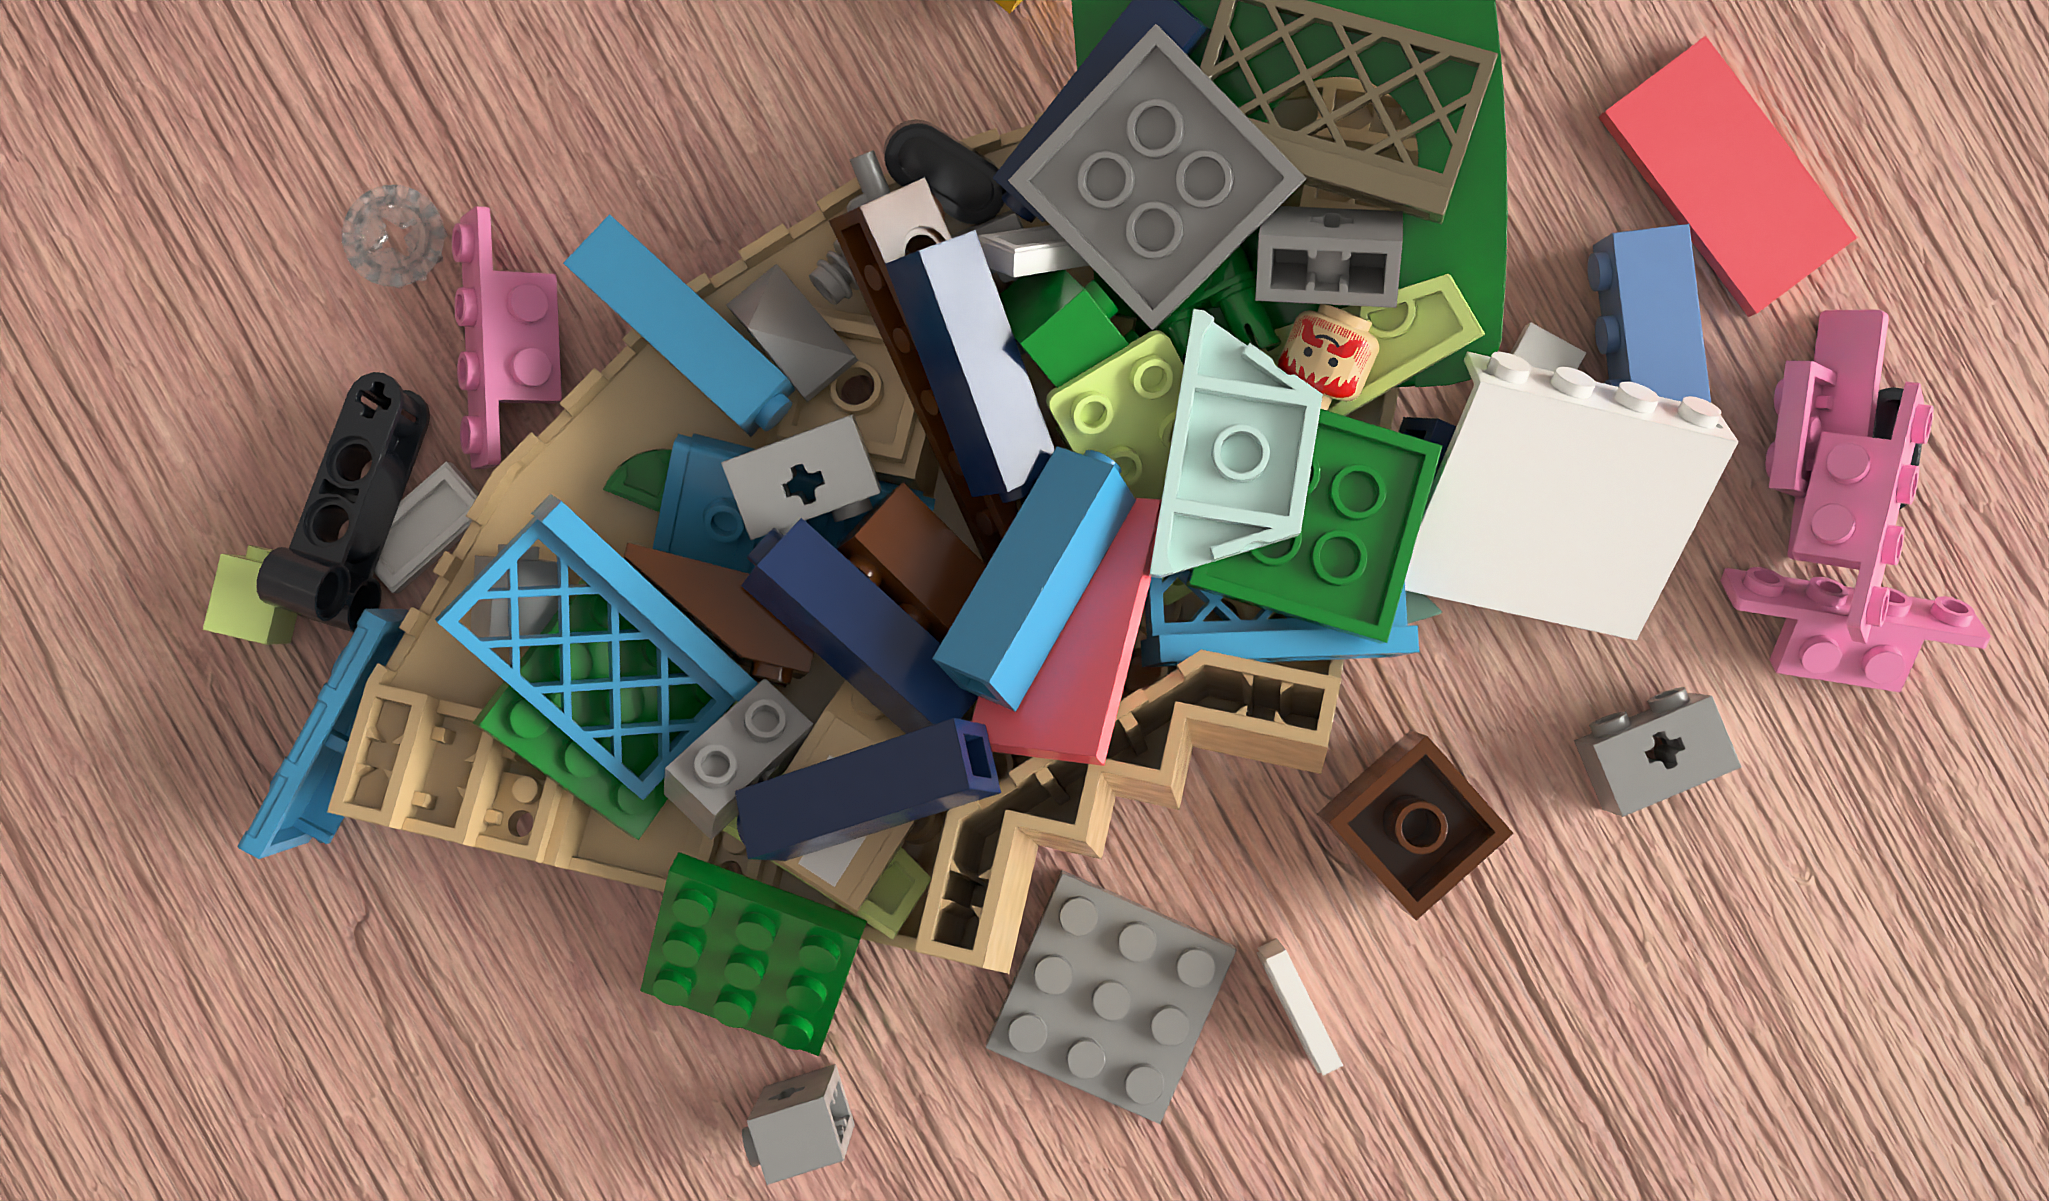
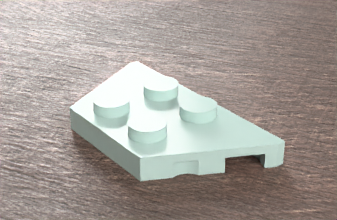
(1234, 453)

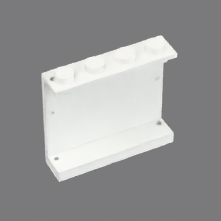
(1566, 496)

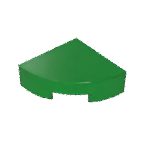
(641, 478)

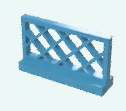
(625, 594)
(1258, 638)

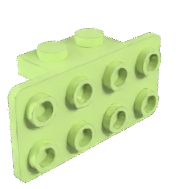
(1128, 414)

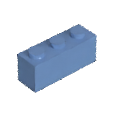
(1650, 311)

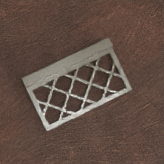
(1335, 165)

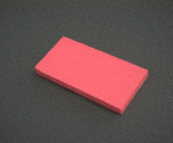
(1727, 177)
(1082, 680)

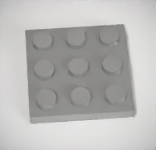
(1156, 178)
(1110, 997)

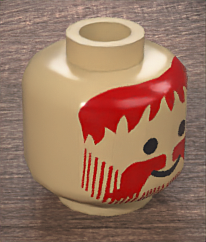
(1330, 352)

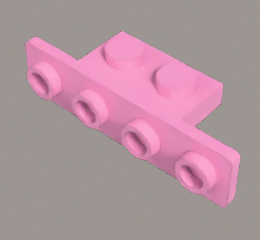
(508, 338)
(1825, 395)
(1856, 505)
(1815, 631)

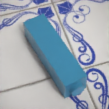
(682, 327)
(1036, 577)

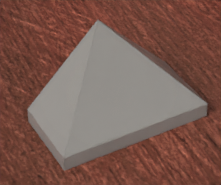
(792, 332)

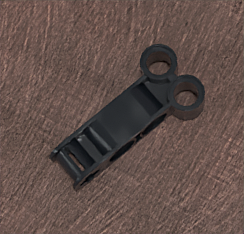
(330, 576)

